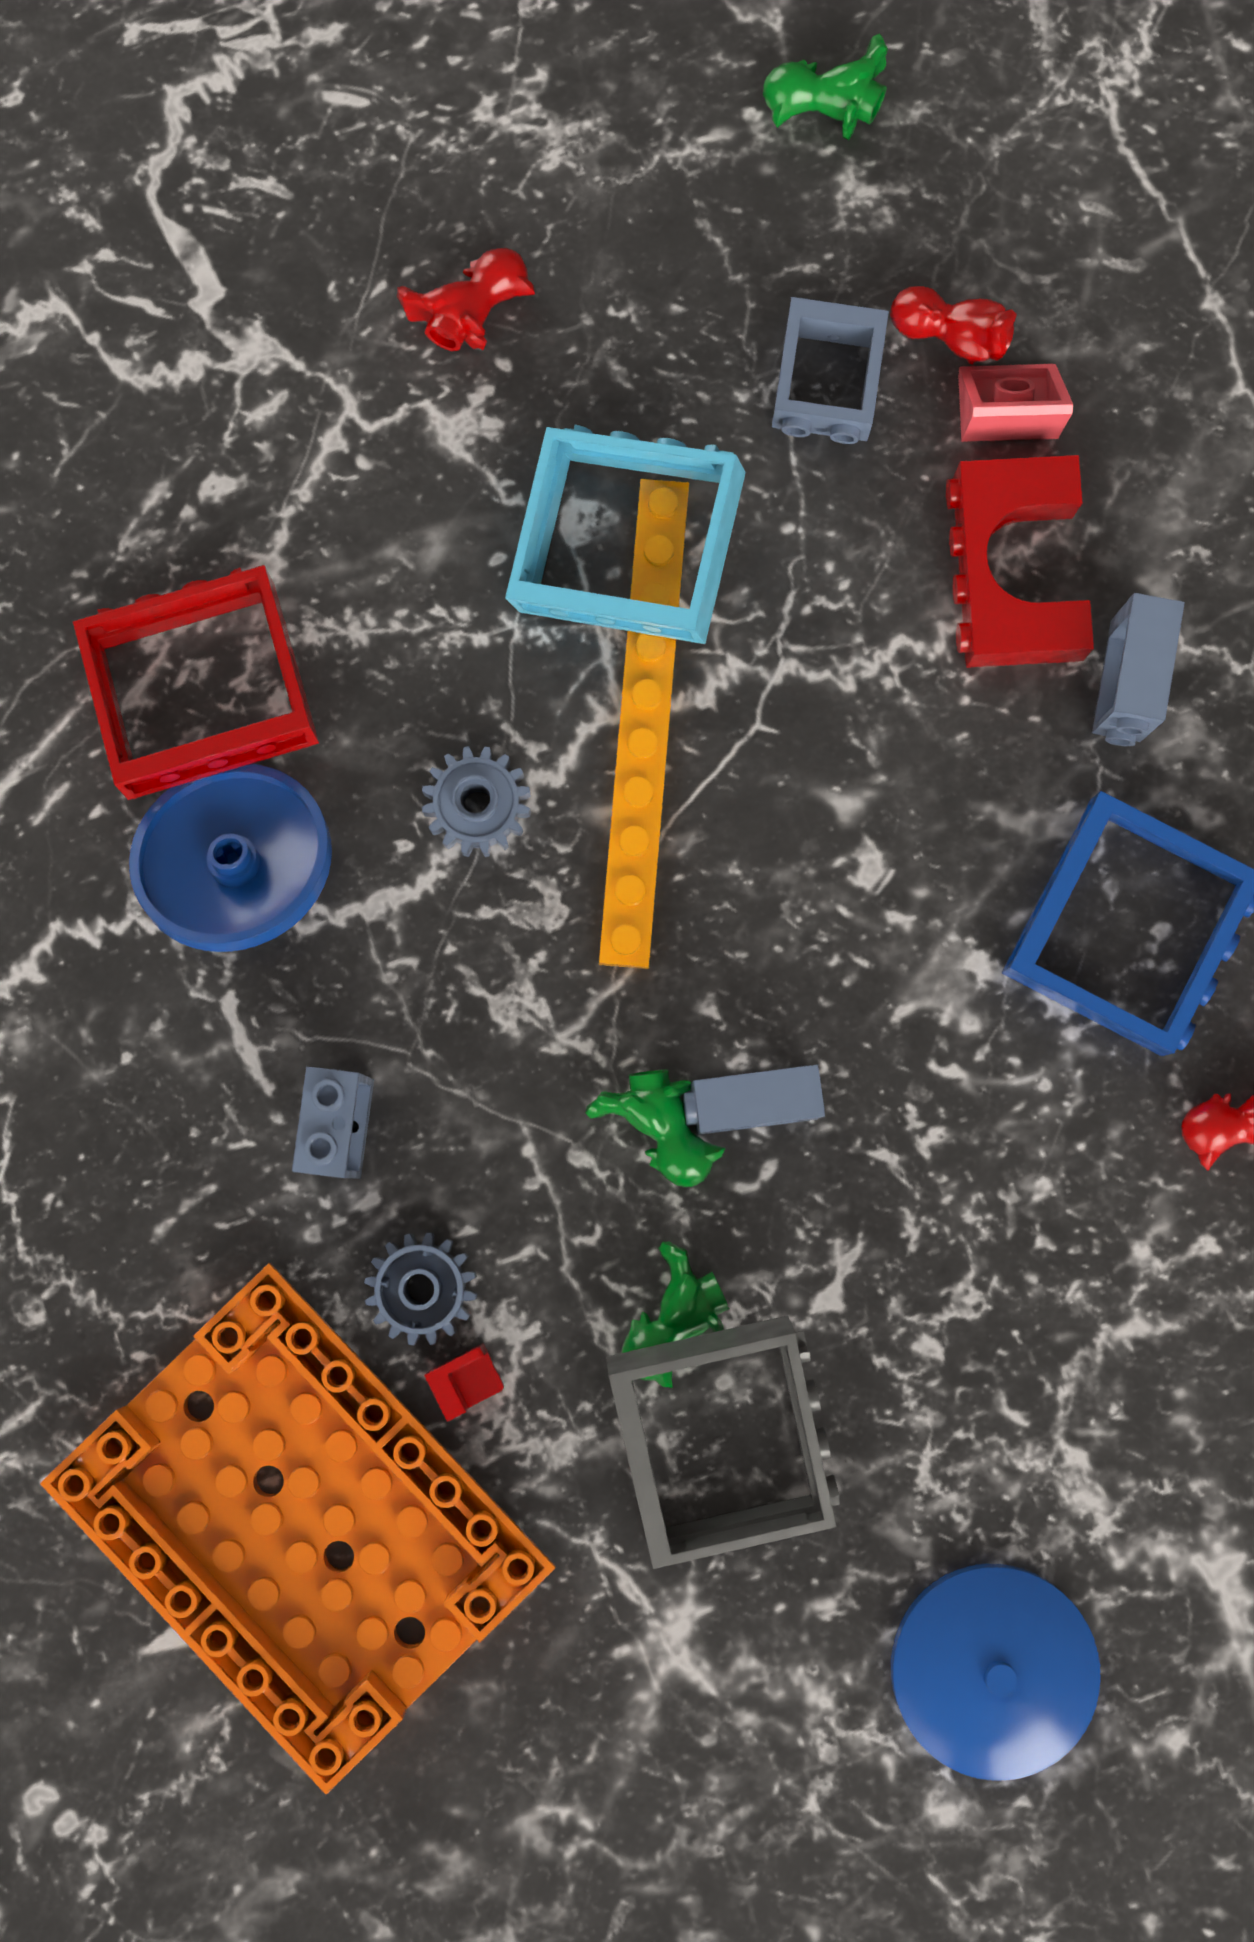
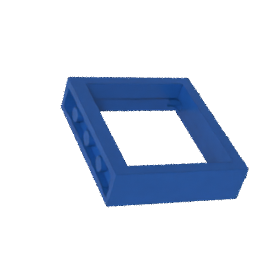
(1054, 897)

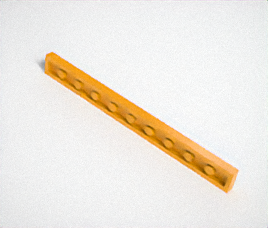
(643, 732)

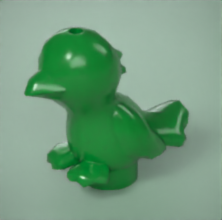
(840, 93)
(658, 1112)
(685, 1310)

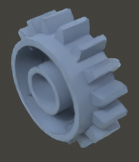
(471, 776)
(400, 1308)

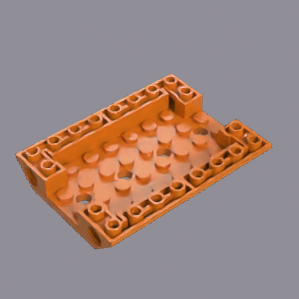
(250, 1569)

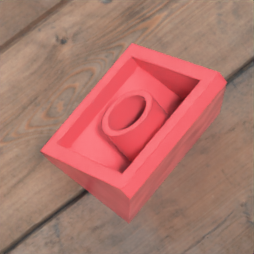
(1012, 402)

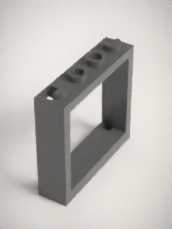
(747, 1526)

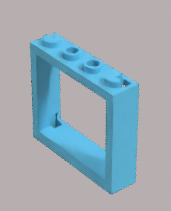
(624, 452)

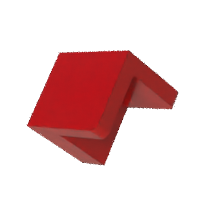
(464, 1381)

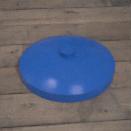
(230, 858)
(995, 1672)

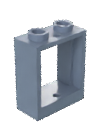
(839, 325)
(1138, 669)
(754, 1100)
(326, 1120)

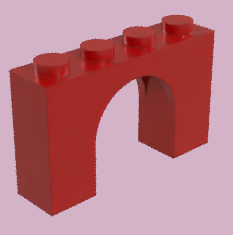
(996, 624)

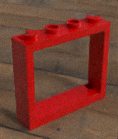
(216, 753)

